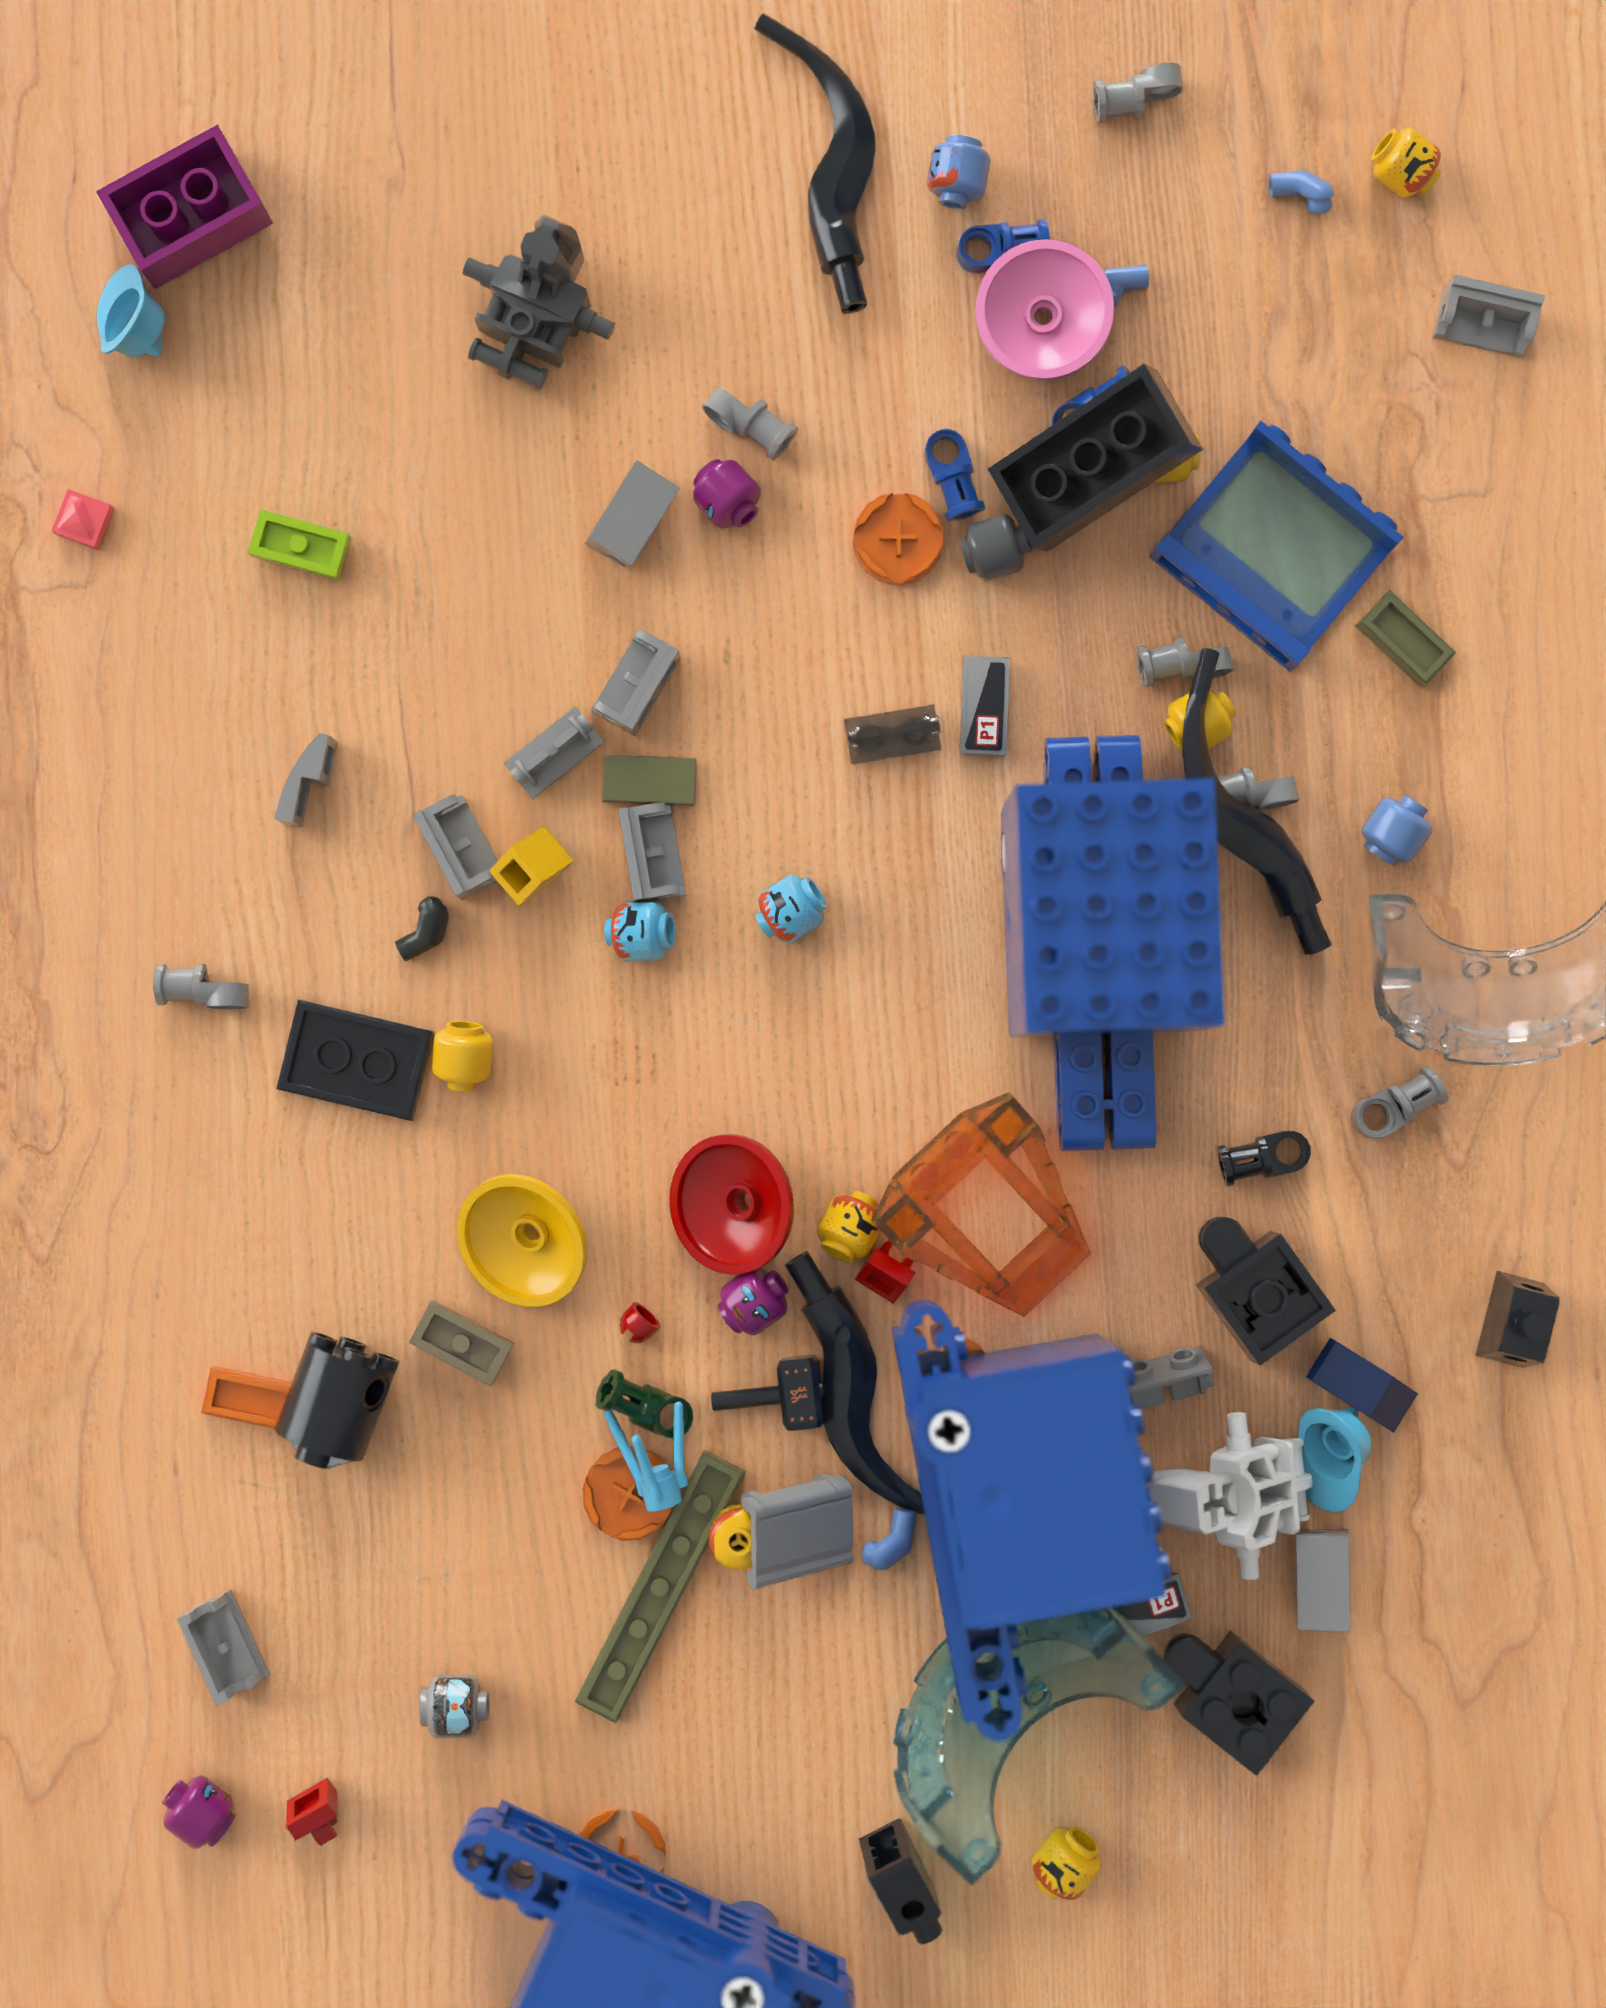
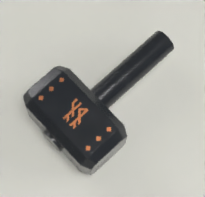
(798, 1392)

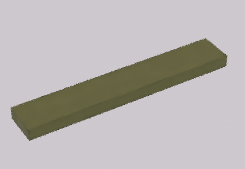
(659, 1587)

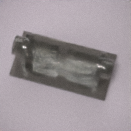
(893, 734)

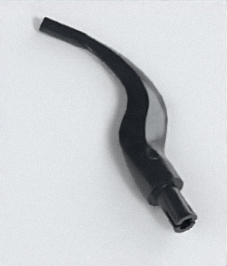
(842, 171)
(1250, 832)
(848, 1383)

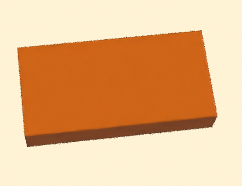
(244, 1397)

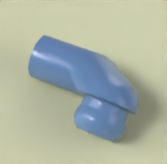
(1305, 184)
(1127, 279)
(893, 1547)

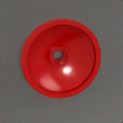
(712, 1210)

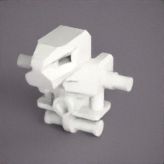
(1243, 1495)

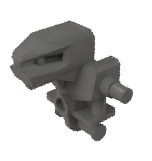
(534, 303)

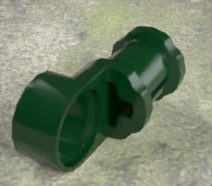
(644, 1415)

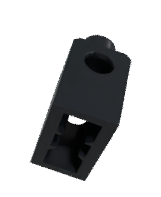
(1518, 1321)
(902, 1881)

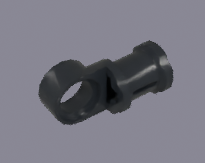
(1264, 1156)

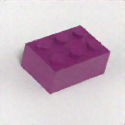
(184, 207)

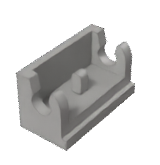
(1488, 316)
(632, 515)
(637, 682)
(458, 845)
(652, 852)
(1323, 1580)
(223, 1646)

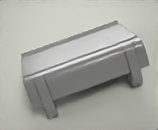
(800, 1529)

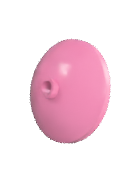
(1048, 279)

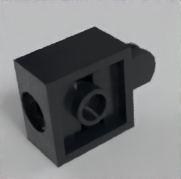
(1259, 1289)
(1236, 1697)

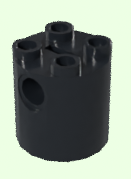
(335, 1401)

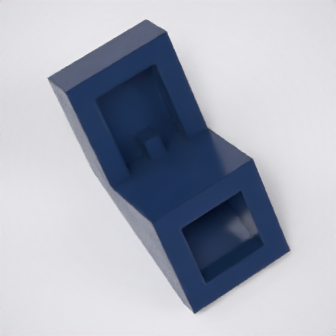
(1362, 1385)

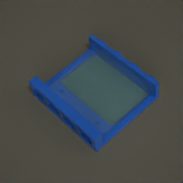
(1276, 545)

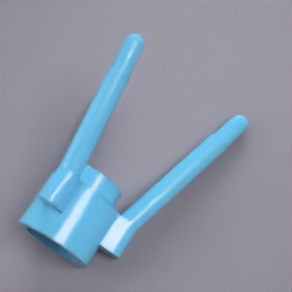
(656, 1483)

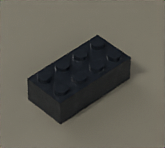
(1095, 458)

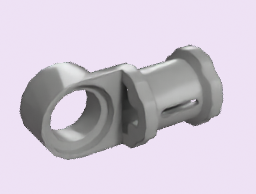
(1129, 97)
(755, 422)
(1174, 661)
(1263, 794)
(195, 986)
(1399, 1104)

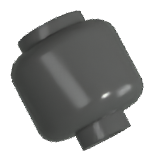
(995, 547)

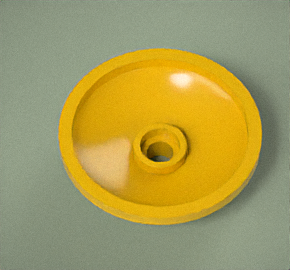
(508, 1253)

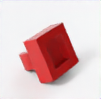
(885, 1274)
(313, 1813)

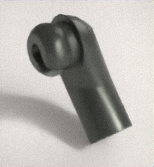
(429, 930)

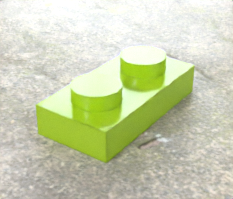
(299, 545)

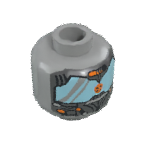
(453, 1706)

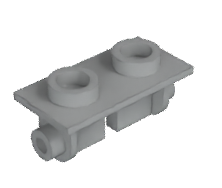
(554, 752)
(1183, 1370)

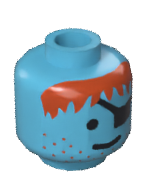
(791, 908)
(640, 931)

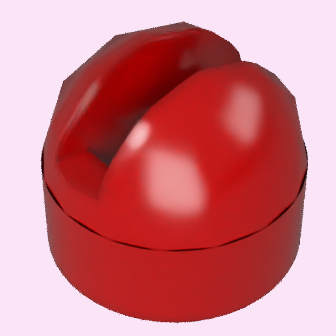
(639, 1322)

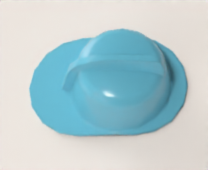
(129, 316)
(1334, 1455)

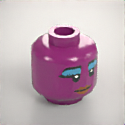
(726, 493)
(753, 1301)
(198, 1812)

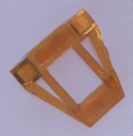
(993, 1134)

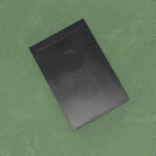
(355, 1060)

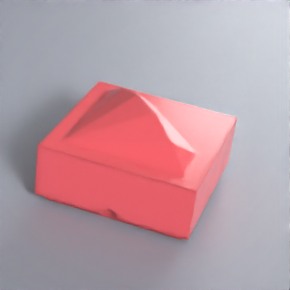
(83, 519)

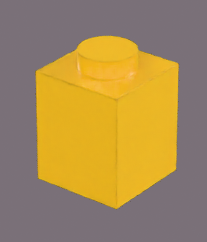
(531, 865)

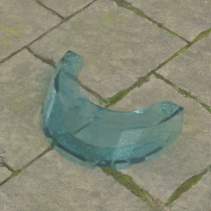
(952, 1769)

